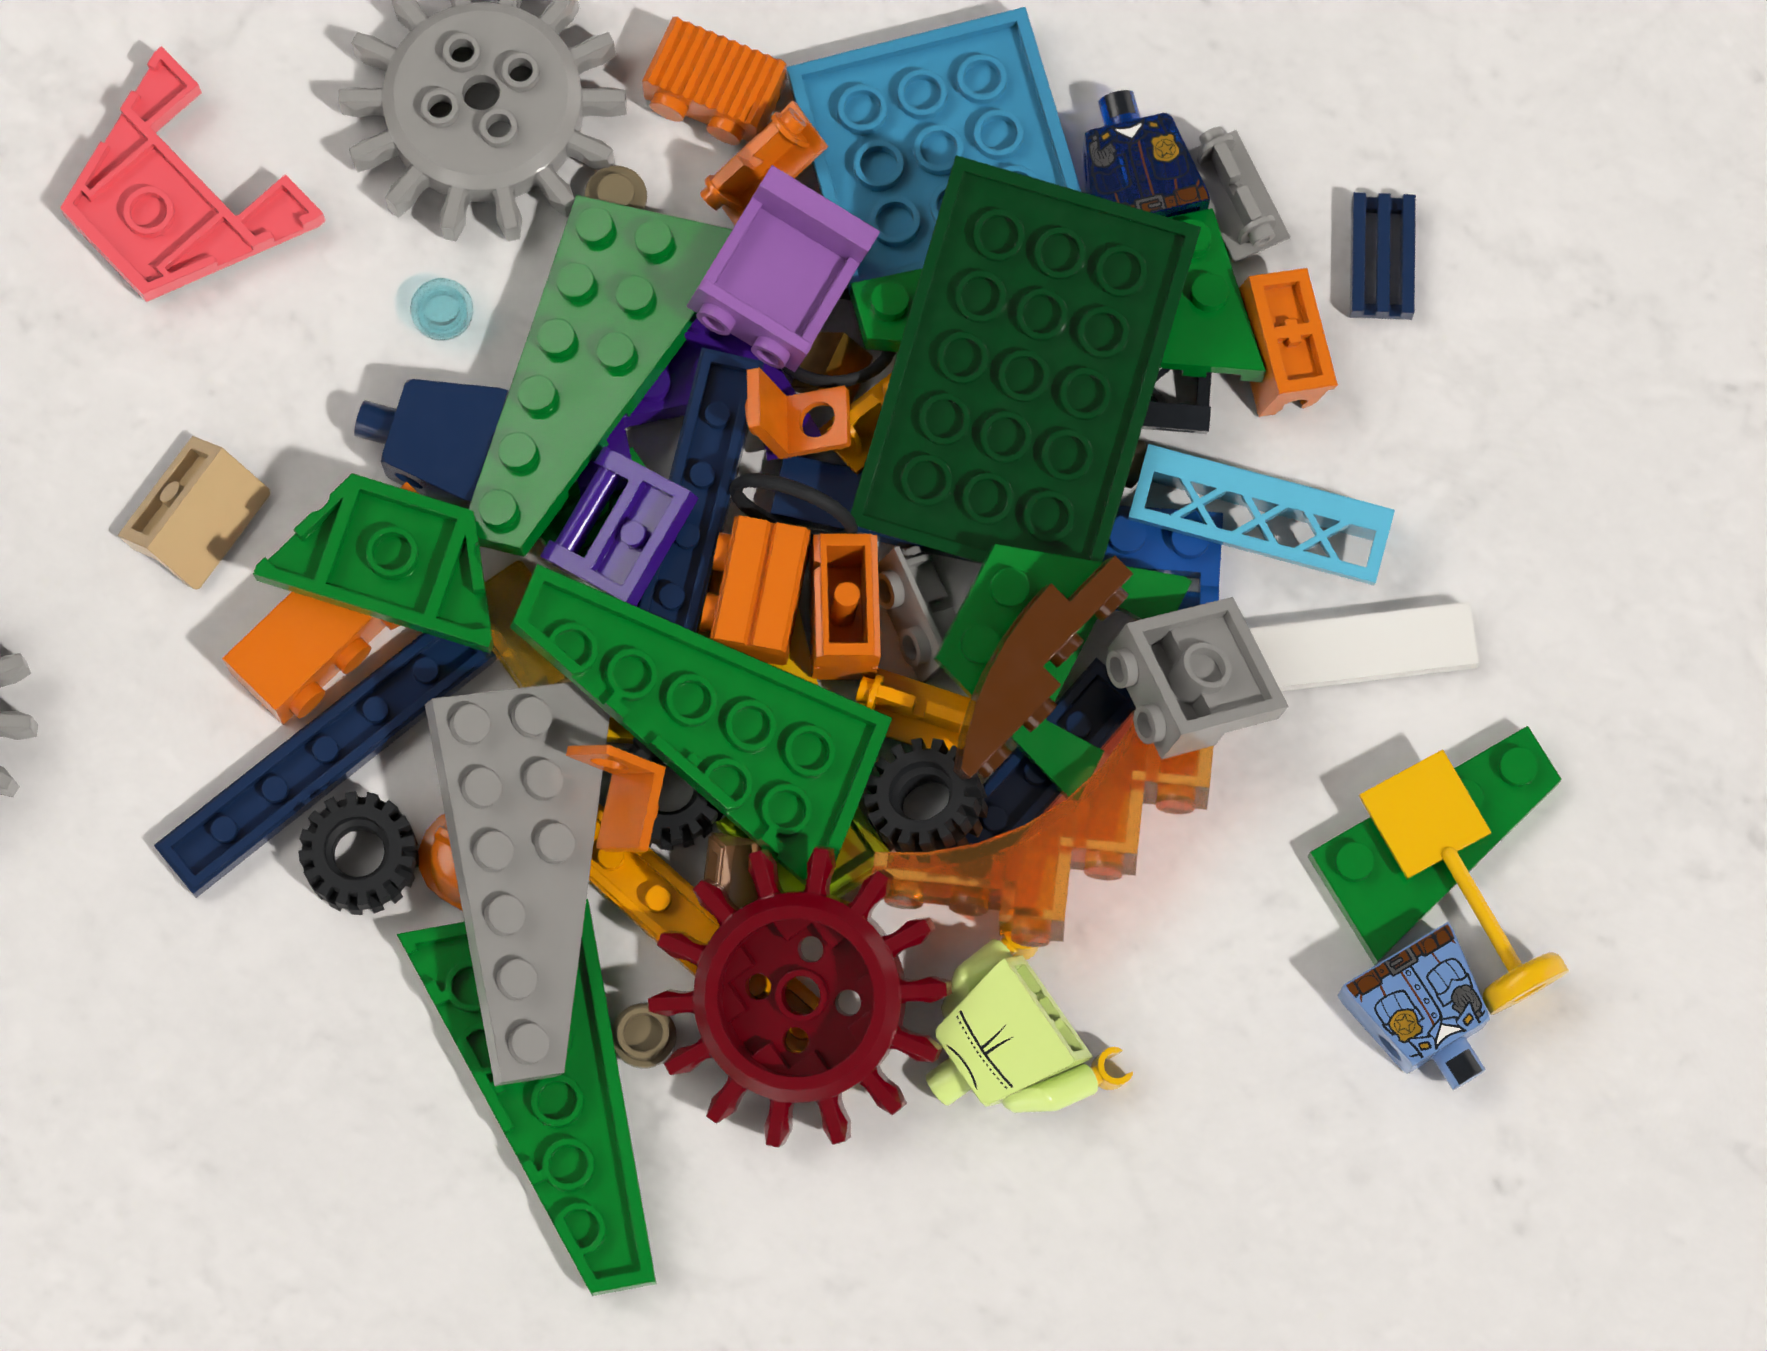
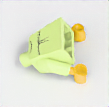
(1012, 1038)

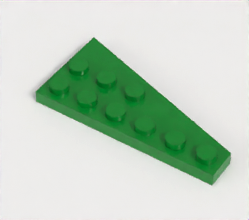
(1206, 335)
(591, 355)
(562, 1128)

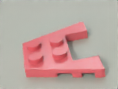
(155, 213)

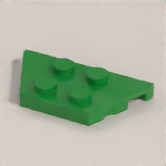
(391, 560)

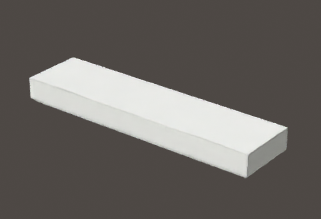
(1369, 646)

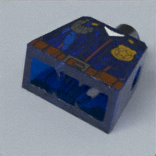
(1141, 160)

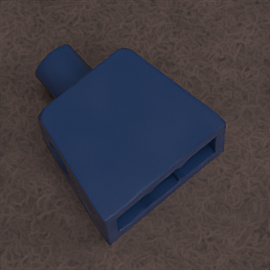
(435, 436)

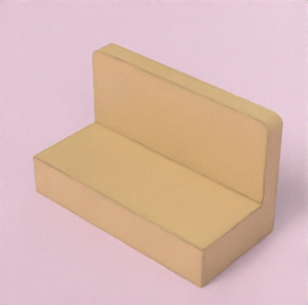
(195, 511)

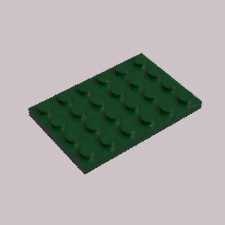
(1023, 368)

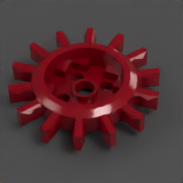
(750, 1032)

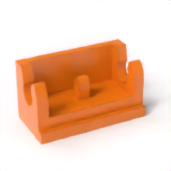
(1288, 339)

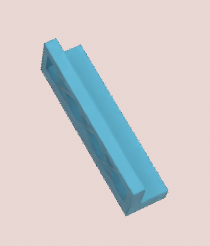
(1263, 494)

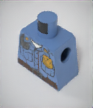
(1422, 1006)

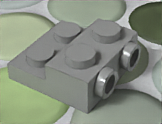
(1193, 677)

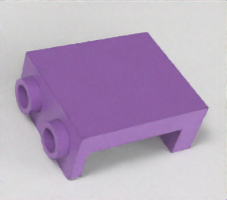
(782, 270)

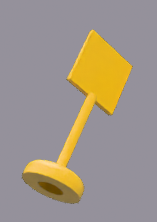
(1429, 819)

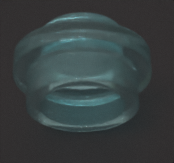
(441, 309)

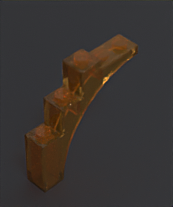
(1030, 867)

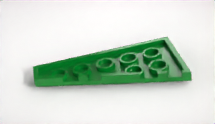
(742, 733)

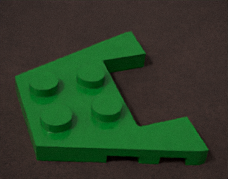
(993, 602)

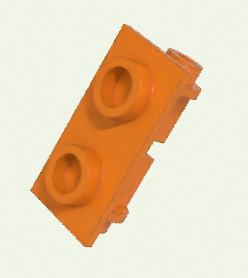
(785, 142)

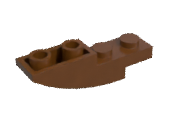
(1014, 683)

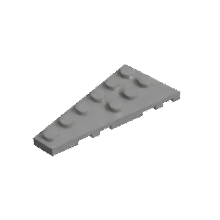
(521, 858)

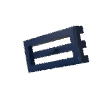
(1384, 207)

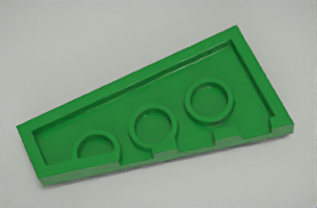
(1366, 878)

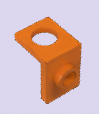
(779, 418)
(630, 799)

